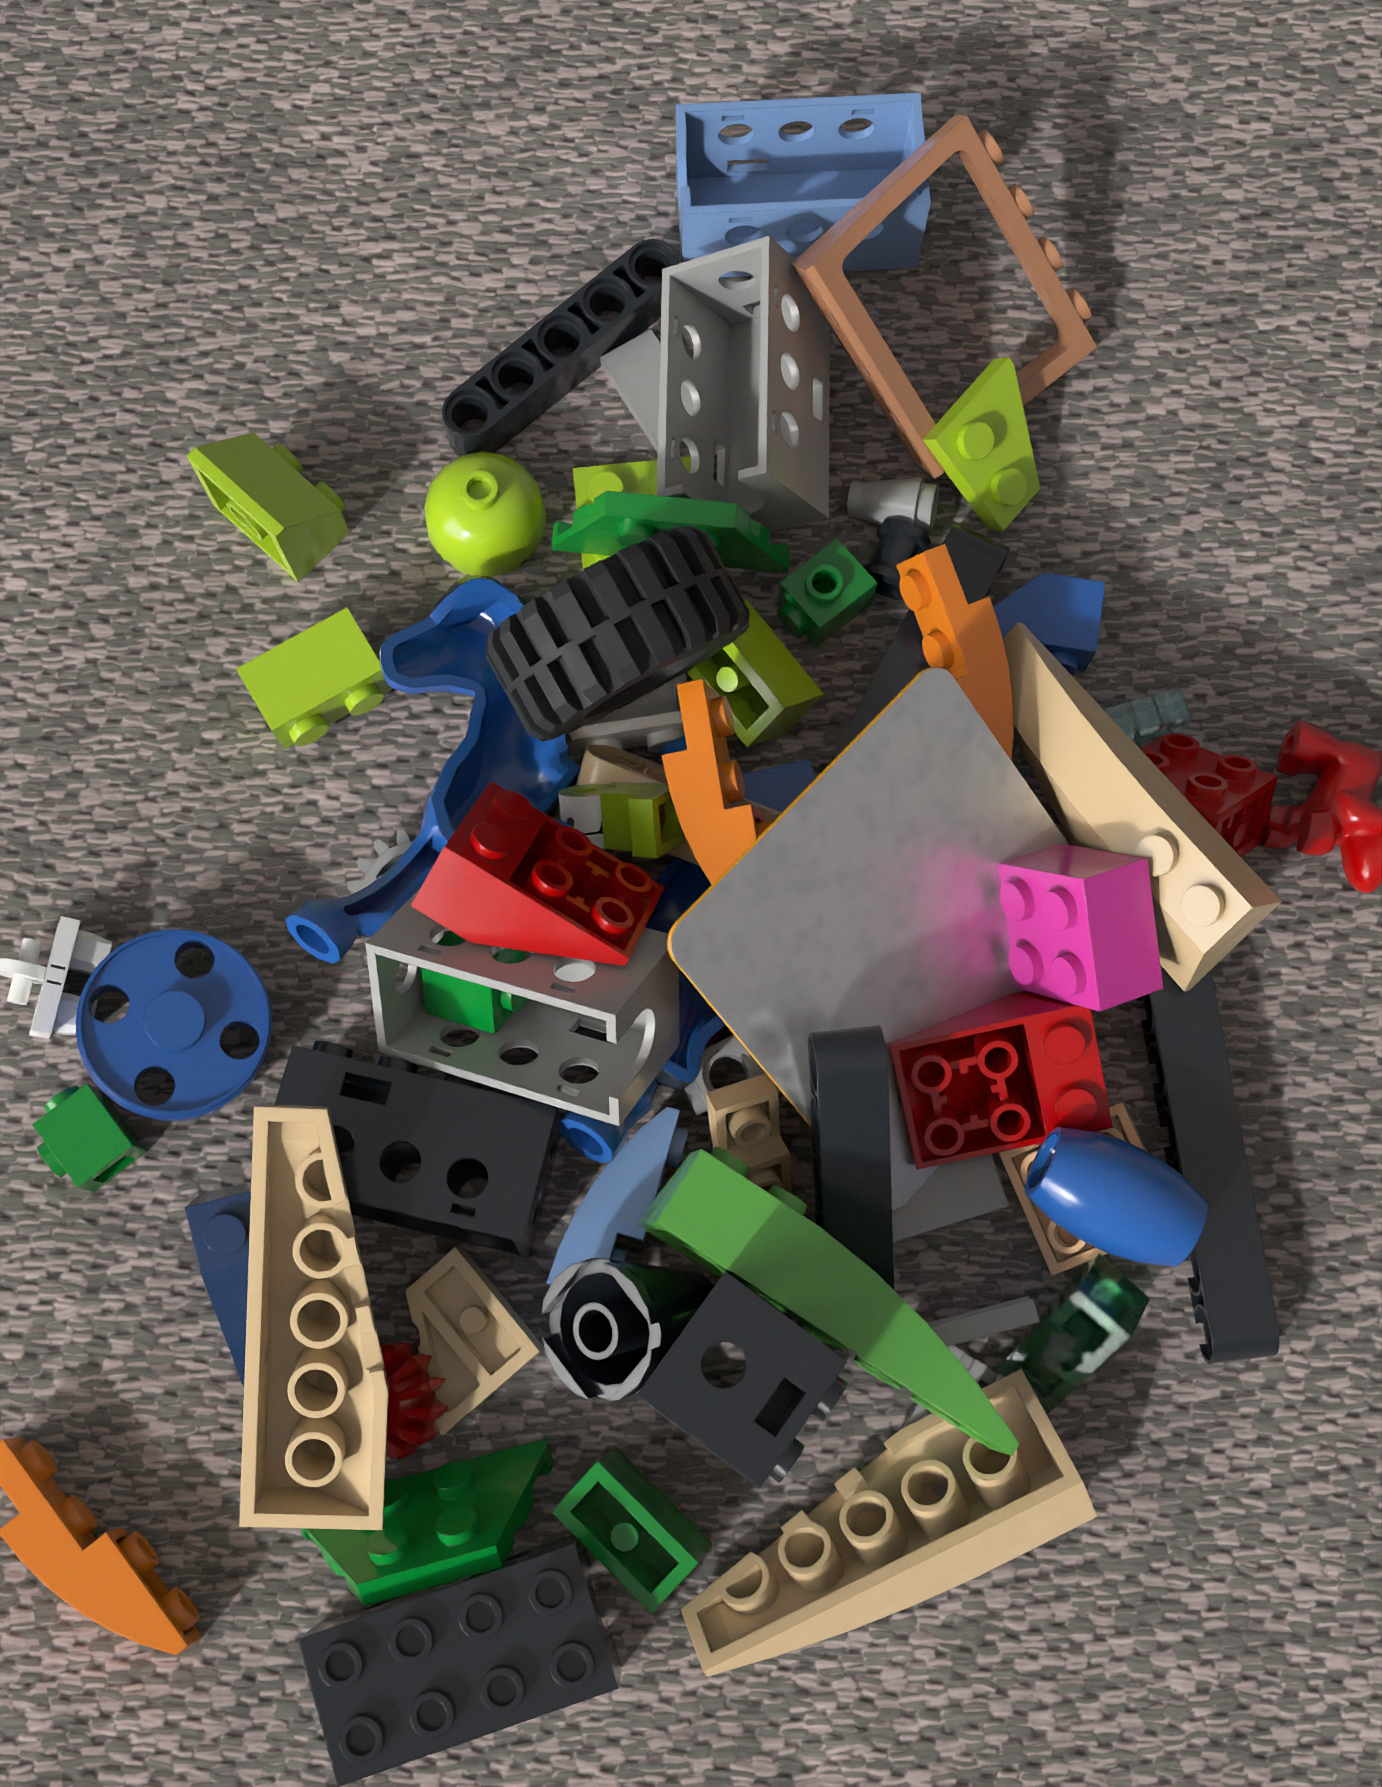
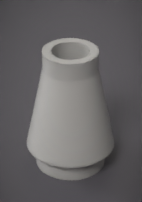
(895, 499)

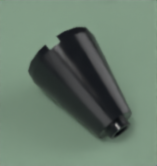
(617, 1322)

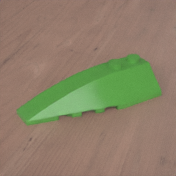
(798, 1267)

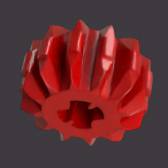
(411, 1400)

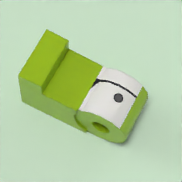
(623, 816)

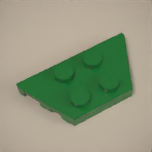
(630, 518)
(439, 1524)

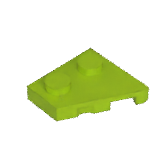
(988, 446)

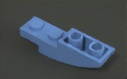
(622, 1194)

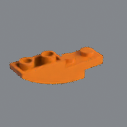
(961, 637)
(709, 784)
(100, 1577)

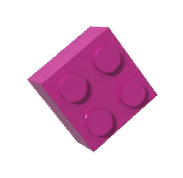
(1081, 925)

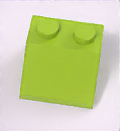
(271, 500)

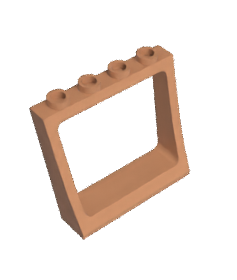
(824, 279)

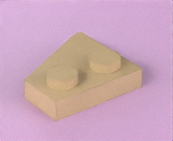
(469, 1332)

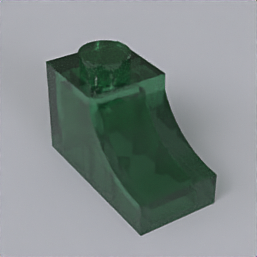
(1077, 1332)

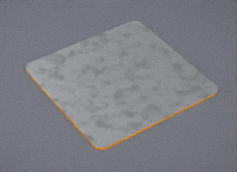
(871, 897)

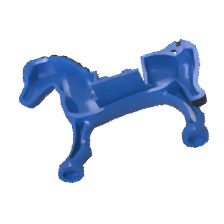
(450, 656)

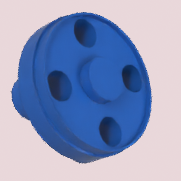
(174, 1024)

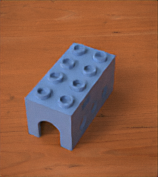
(807, 176)

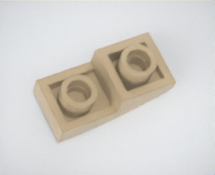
(748, 1126)

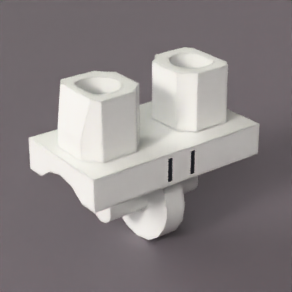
(70, 950)

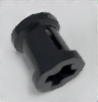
(896, 544)

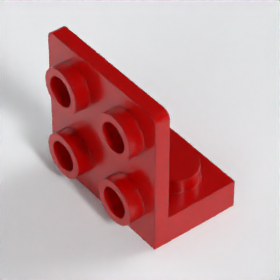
(1220, 787)

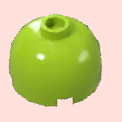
(485, 514)

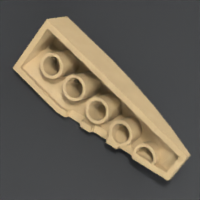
(1123, 804)
(311, 1339)
(892, 1540)

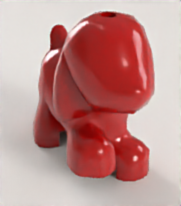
(1338, 806)

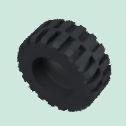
(616, 631)

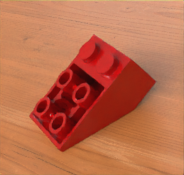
(535, 885)
(1000, 1078)

